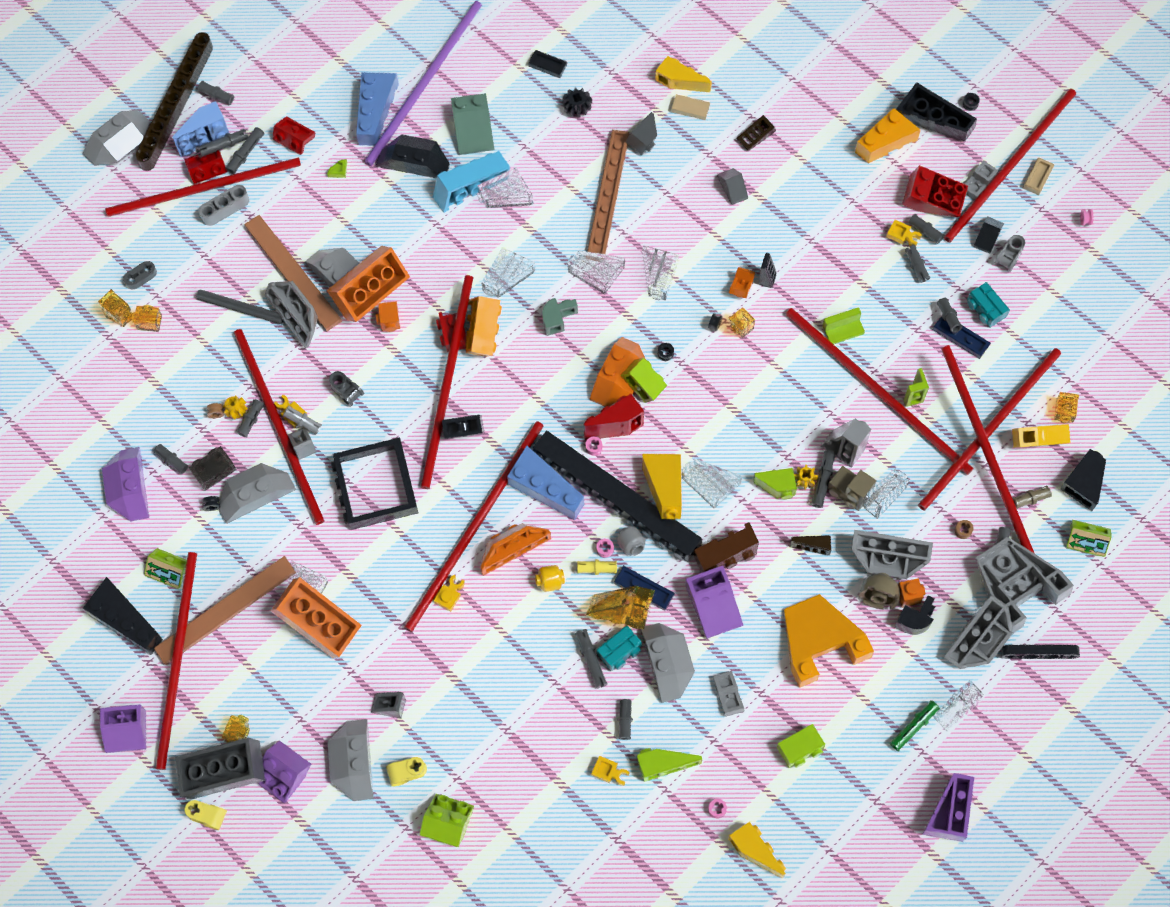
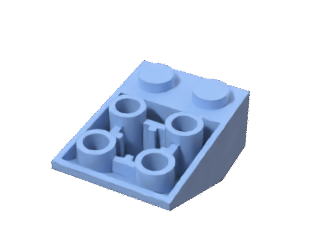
(201, 128)

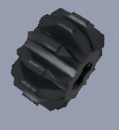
(577, 102)

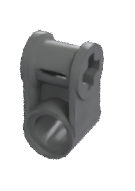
(347, 390)

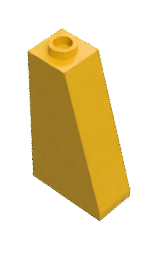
(664, 481)

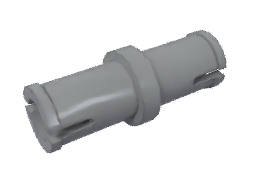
(302, 420)

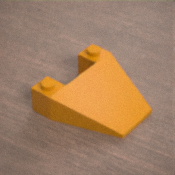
(819, 628)

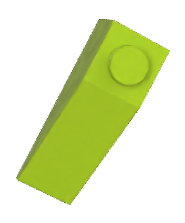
(661, 762)

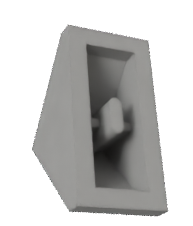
(302, 443)

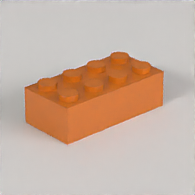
(368, 283)
(316, 617)

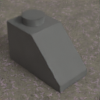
(643, 135)

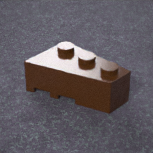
(728, 551)

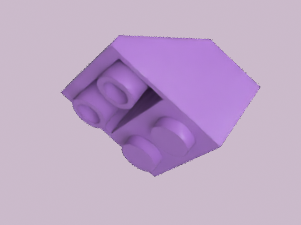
(123, 728)
(283, 771)

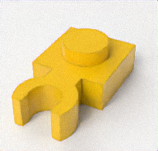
(901, 232)
(282, 407)
(448, 596)
(606, 770)

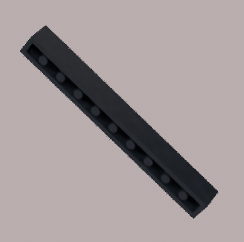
(617, 496)

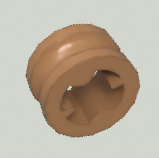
(215, 410)
(965, 523)

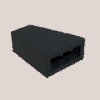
(1086, 480)

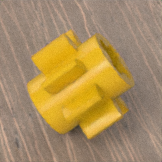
(235, 407)
(805, 482)

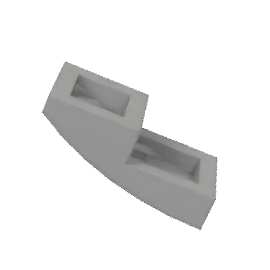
(980, 179)
(728, 693)

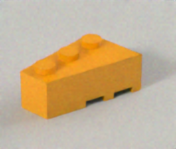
(887, 135)
(483, 326)

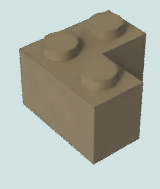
(851, 487)

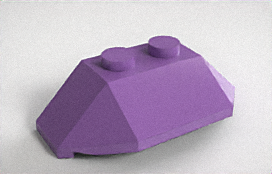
(126, 485)

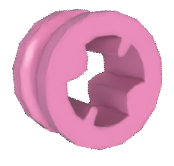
(1086, 217)
(596, 440)
(600, 551)
(723, 810)

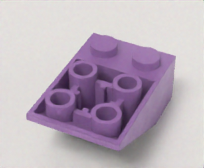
(714, 602)

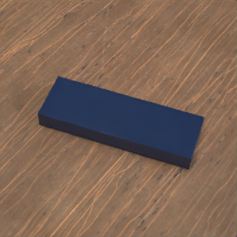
(964, 338)
(629, 578)

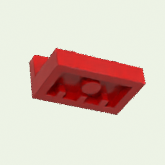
(292, 135)
(205, 167)
(446, 324)

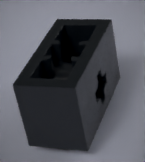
(463, 426)

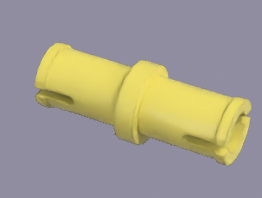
(596, 566)

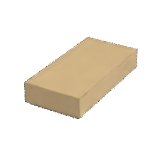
(690, 107)
(1038, 176)

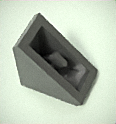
(733, 185)
(389, 704)

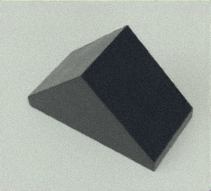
(988, 234)

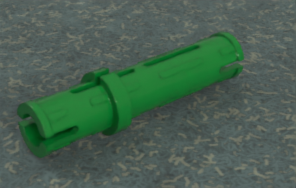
(916, 723)

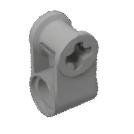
(1009, 255)

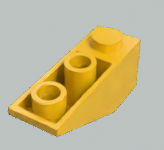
(678, 76)
(1041, 435)
(752, 848)

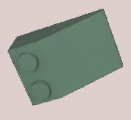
(472, 124)

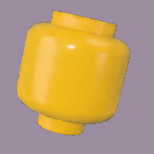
(550, 578)

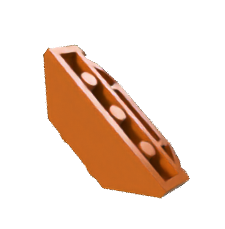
(609, 382)
(512, 544)

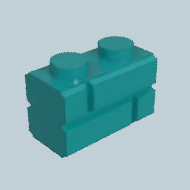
(987, 305)
(619, 648)

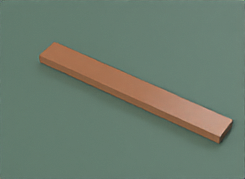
(608, 192)
(292, 271)
(229, 607)

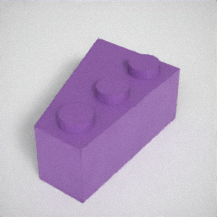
(952, 811)

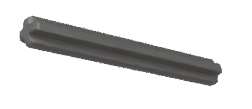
(239, 306)

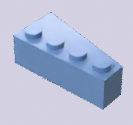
(375, 99)
(544, 484)

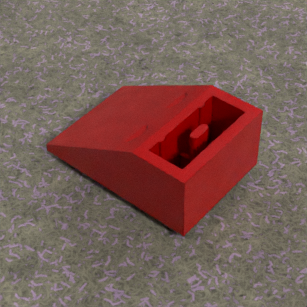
(934, 193)
(616, 420)

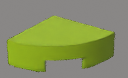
(338, 170)

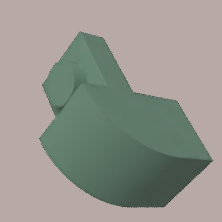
(554, 313)

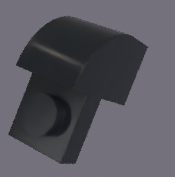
(916, 622)

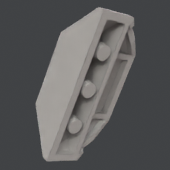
(116, 138)
(331, 264)
(293, 309)
(253, 490)
(890, 554)
(982, 635)
(668, 660)
(351, 760)

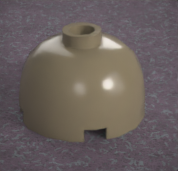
(880, 591)

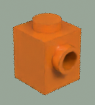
(388, 316)
(911, 592)

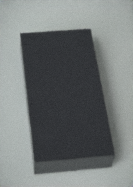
(547, 63)

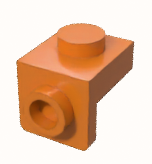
(742, 282)

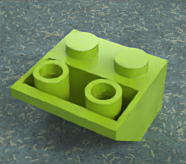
(446, 820)

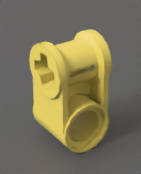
(403, 771)
(209, 815)

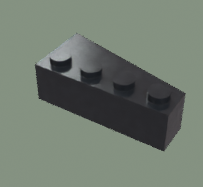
(936, 113)
(119, 615)

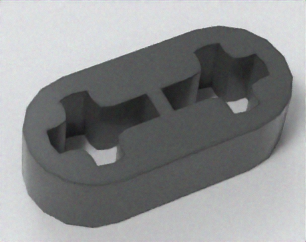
(140, 275)

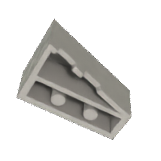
(848, 441)

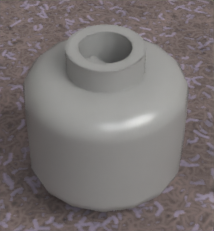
(631, 541)

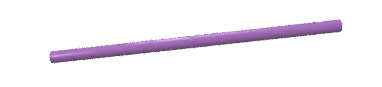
(422, 84)

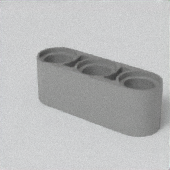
(228, 197)

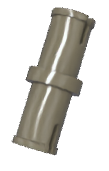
(1032, 497)

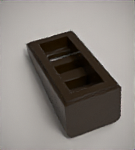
(759, 138)
(814, 544)

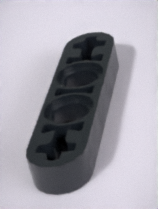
(1040, 652)

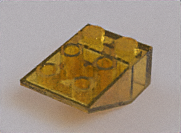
(623, 606)

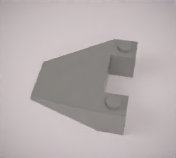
(1017, 575)

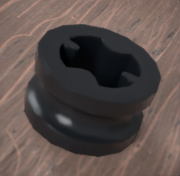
(971, 96)
(715, 322)
(668, 357)
(211, 503)

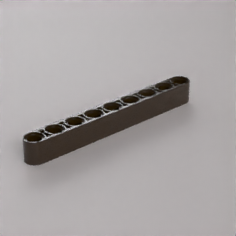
(175, 108)

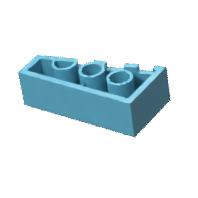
(463, 180)

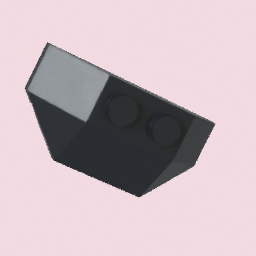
(413, 156)

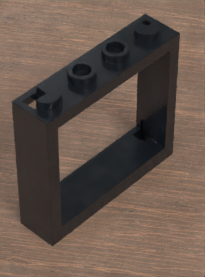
(382, 515)

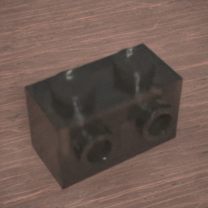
(212, 468)

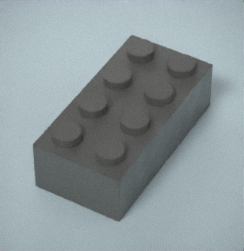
(220, 768)

